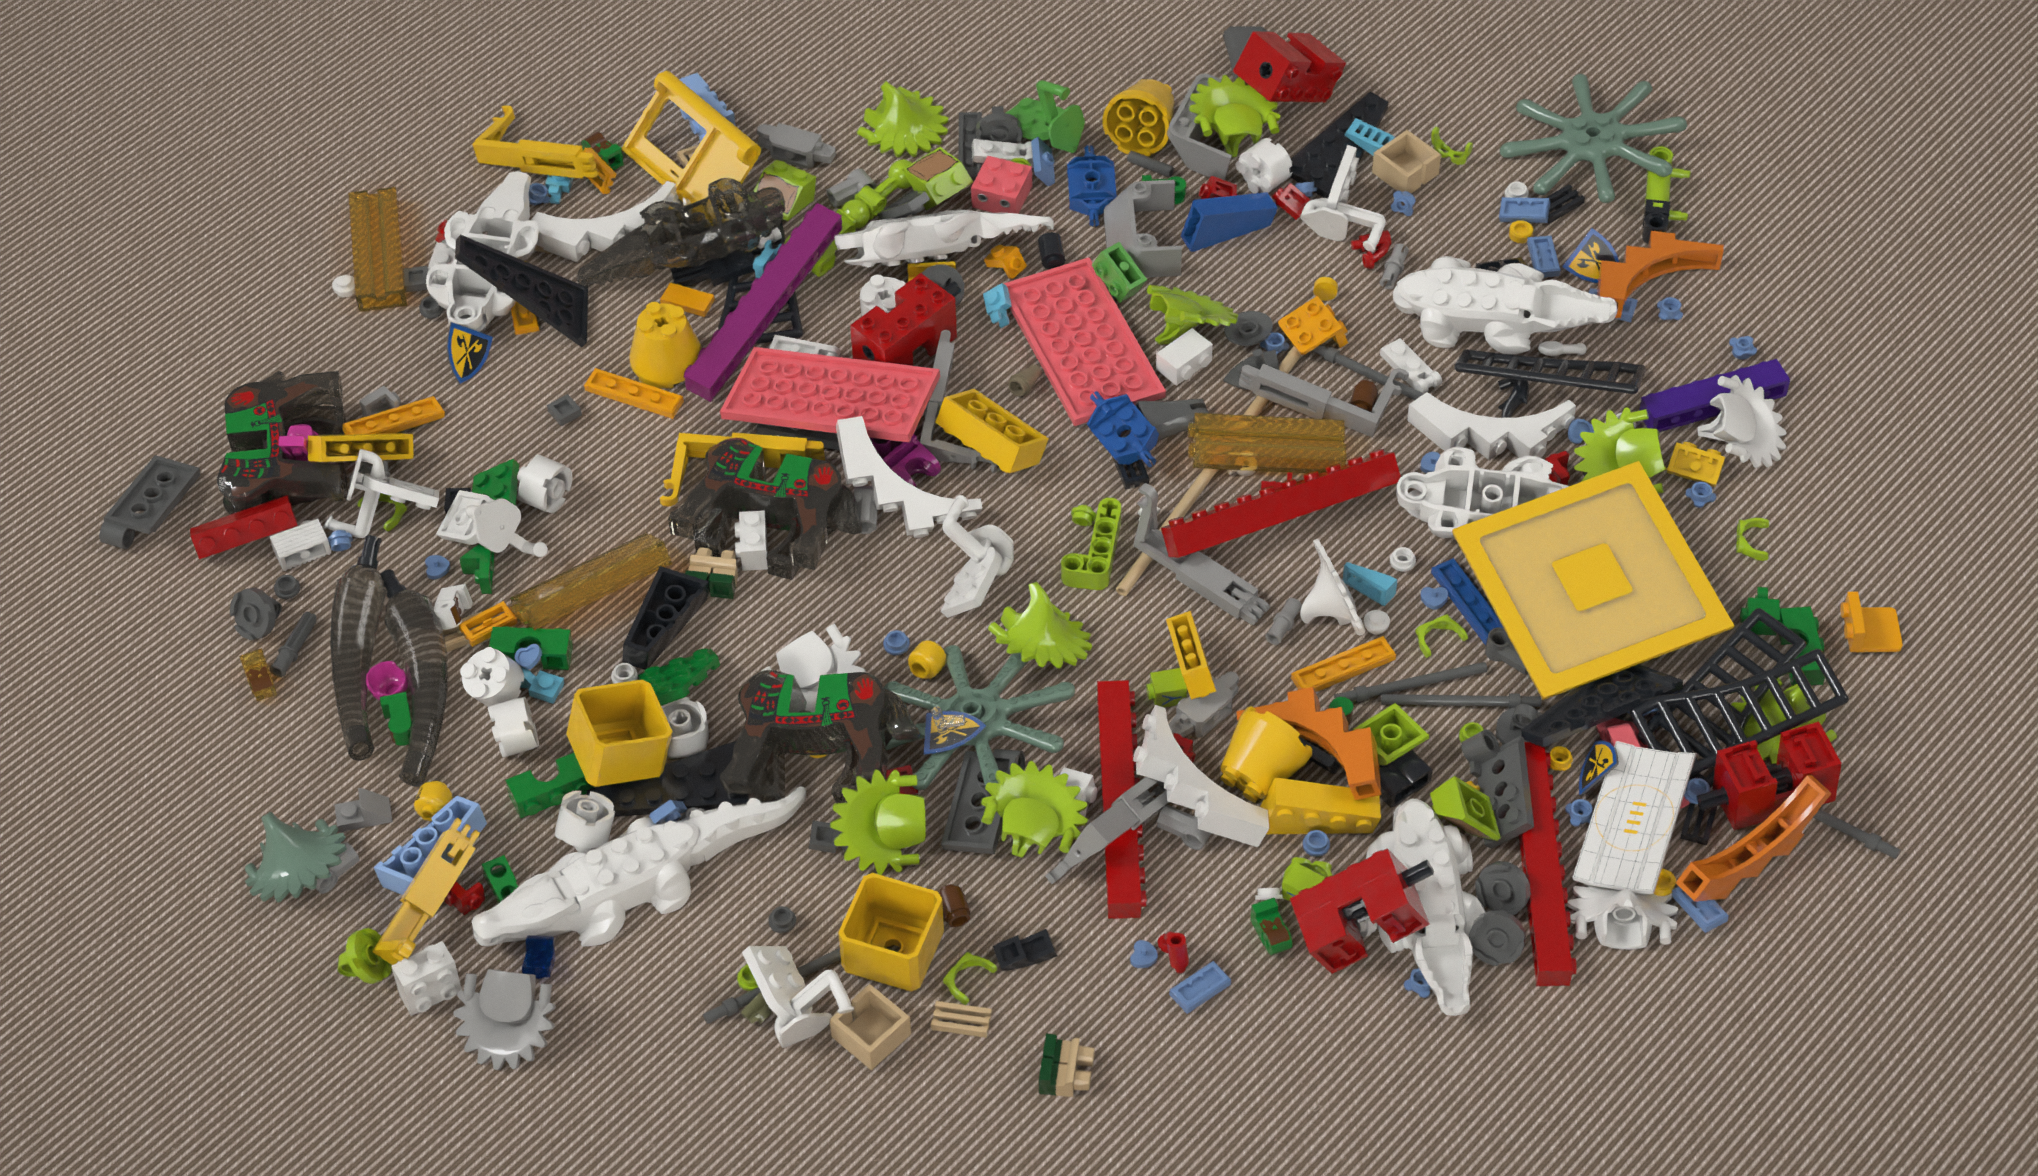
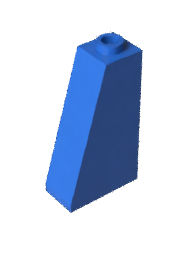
(1226, 218)

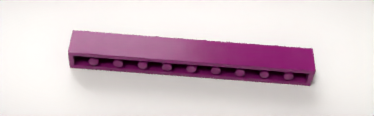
(762, 302)

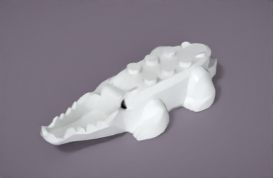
(505, 216)
(931, 235)
(1463, 298)
(1465, 493)
(1441, 952)

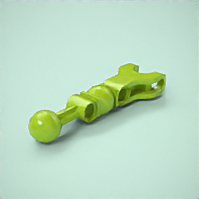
(861, 209)

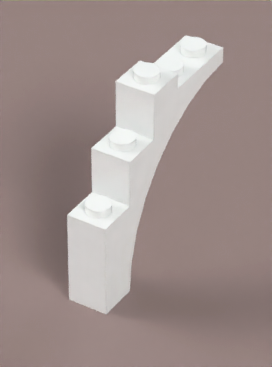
(575, 236)
(1488, 435)
(890, 491)
(1189, 787)

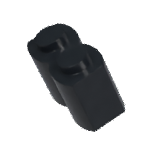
(1403, 778)

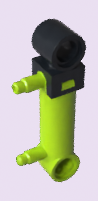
(1657, 203)

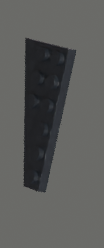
(1323, 155)
(545, 294)
(1598, 703)
(688, 780)

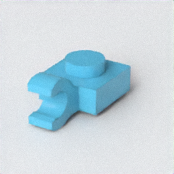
(556, 186)
(767, 255)
(996, 303)
(543, 686)

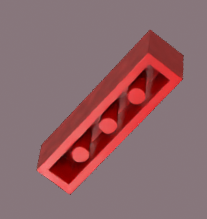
(243, 527)

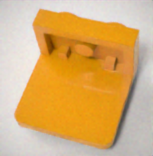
(1312, 326)
(1870, 627)

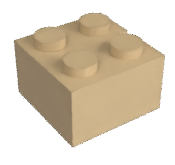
(1406, 162)
(876, 1029)

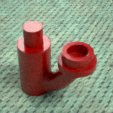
(1382, 248)
(1176, 947)

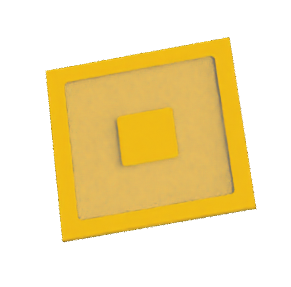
(1592, 580)

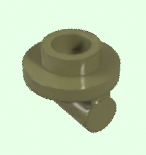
(756, 1010)

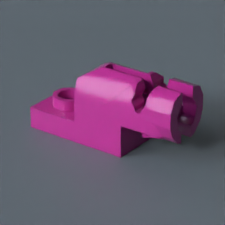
(296, 442)

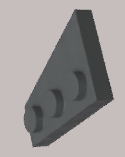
(906, 205)

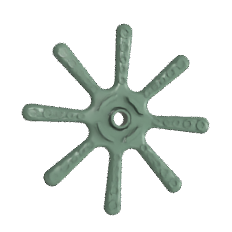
(1593, 137)
(988, 708)

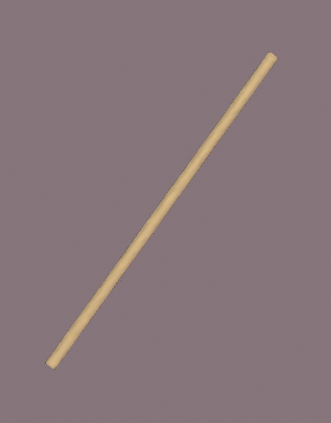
(1198, 486)

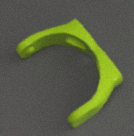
(1438, 144)
(400, 509)
(1742, 545)
(1442, 622)
(1318, 866)
(968, 960)

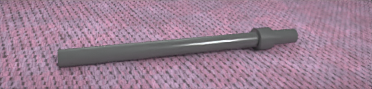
(1333, 355)
(1362, 693)
(1461, 700)
(1872, 841)
(731, 1006)

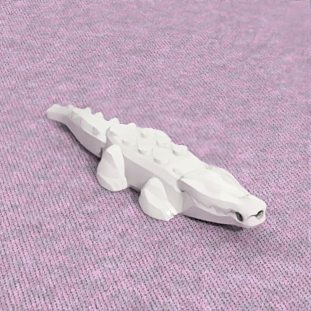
(640, 866)

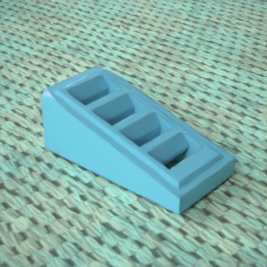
(1380, 137)
(1370, 583)

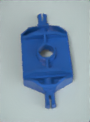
(1091, 196)
(1114, 417)

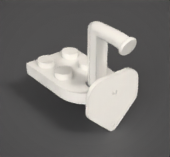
(1331, 215)
(373, 485)
(486, 521)
(990, 556)
(789, 997)

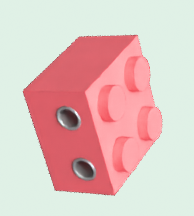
(1001, 186)

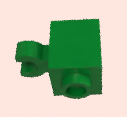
(1761, 600)

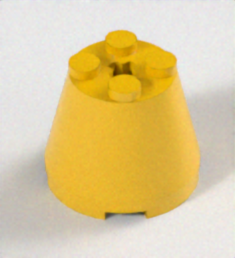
(1140, 117)
(663, 345)
(1260, 751)

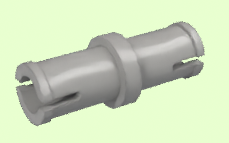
(1394, 266)
(1283, 621)

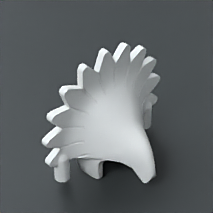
(1746, 423)
(1330, 596)
(811, 657)
(1621, 916)

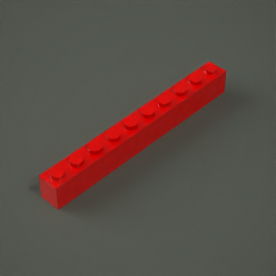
(1280, 504)
(1117, 777)
(1541, 866)

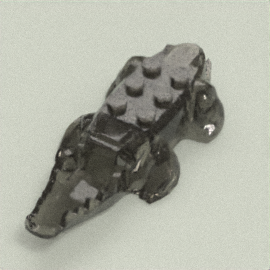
(689, 233)

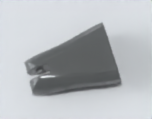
(1235, 41)
(1171, 416)

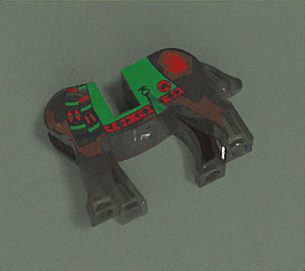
(254, 421)
(802, 500)
(849, 716)

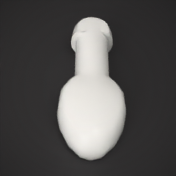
(1555, 348)

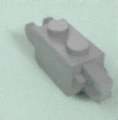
(794, 145)
(1205, 713)

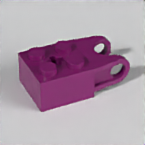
(907, 458)

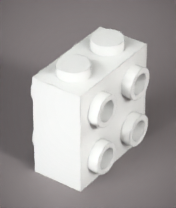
(426, 978)

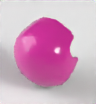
(386, 679)

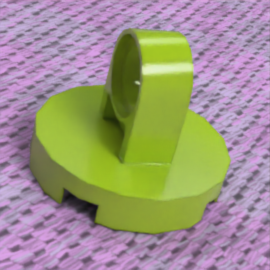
(360, 959)

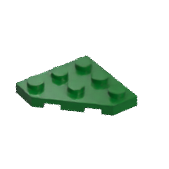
(674, 679)

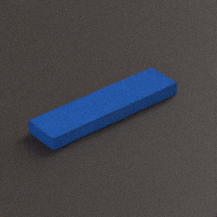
(1466, 598)

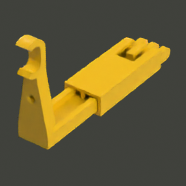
(531, 155)
(773, 447)
(426, 892)

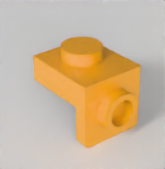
(1007, 258)

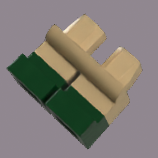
(719, 571)
(1059, 1066)

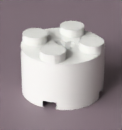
(1264, 166)
(880, 293)
(544, 483)
(492, 677)
(513, 726)
(689, 728)
(585, 820)

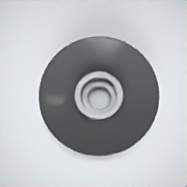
(1250, 328)

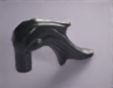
(1518, 396)

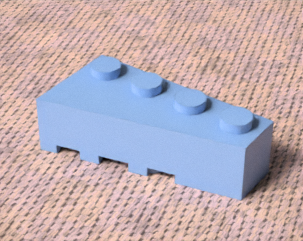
(702, 89)
(406, 861)

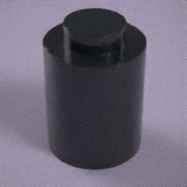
(1051, 250)

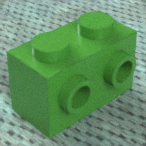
(1119, 272)

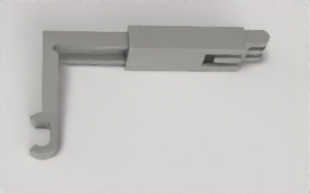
(1315, 400)
(943, 450)
(1197, 569)
(1126, 812)

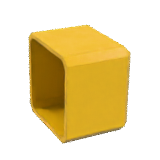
(619, 732)
(887, 915)

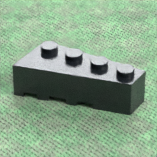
(663, 614)

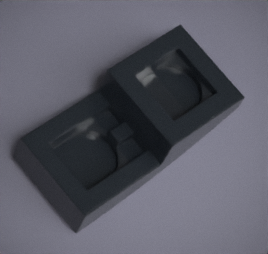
(1020, 953)

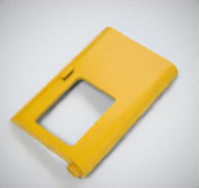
(721, 153)

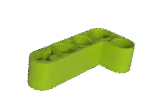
(1095, 569)

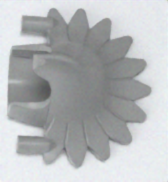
(504, 1017)

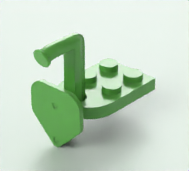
(1047, 120)

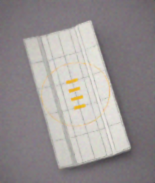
(1634, 819)

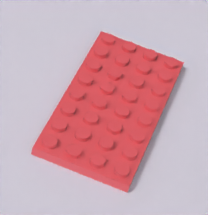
(1081, 338)
(820, 389)

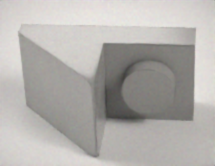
(367, 811)

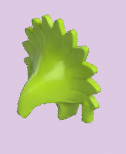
(1233, 112)
(904, 122)
(1186, 311)
(1619, 445)
(1042, 632)
(1770, 748)
(1034, 807)
(880, 822)

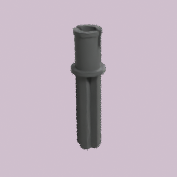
(289, 652)

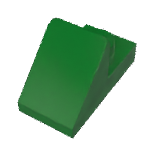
(481, 563)

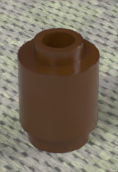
(1364, 395)
(955, 905)

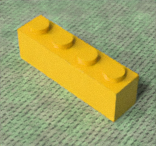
(347, 447)
(1191, 655)

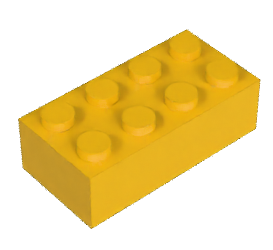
(991, 430)

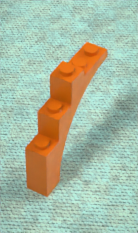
(1661, 257)
(1330, 730)
(1776, 836)

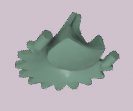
(293, 858)

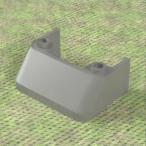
(1187, 134)
(1142, 248)

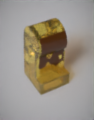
(258, 674)

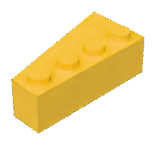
(1311, 806)

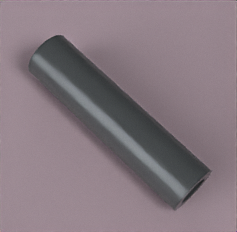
(1150, 164)

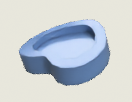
(1576, 427)
(1429, 462)
(436, 566)
(1435, 597)
(529, 656)
(1144, 955)

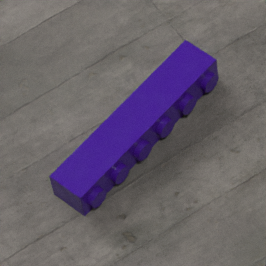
(1692, 401)

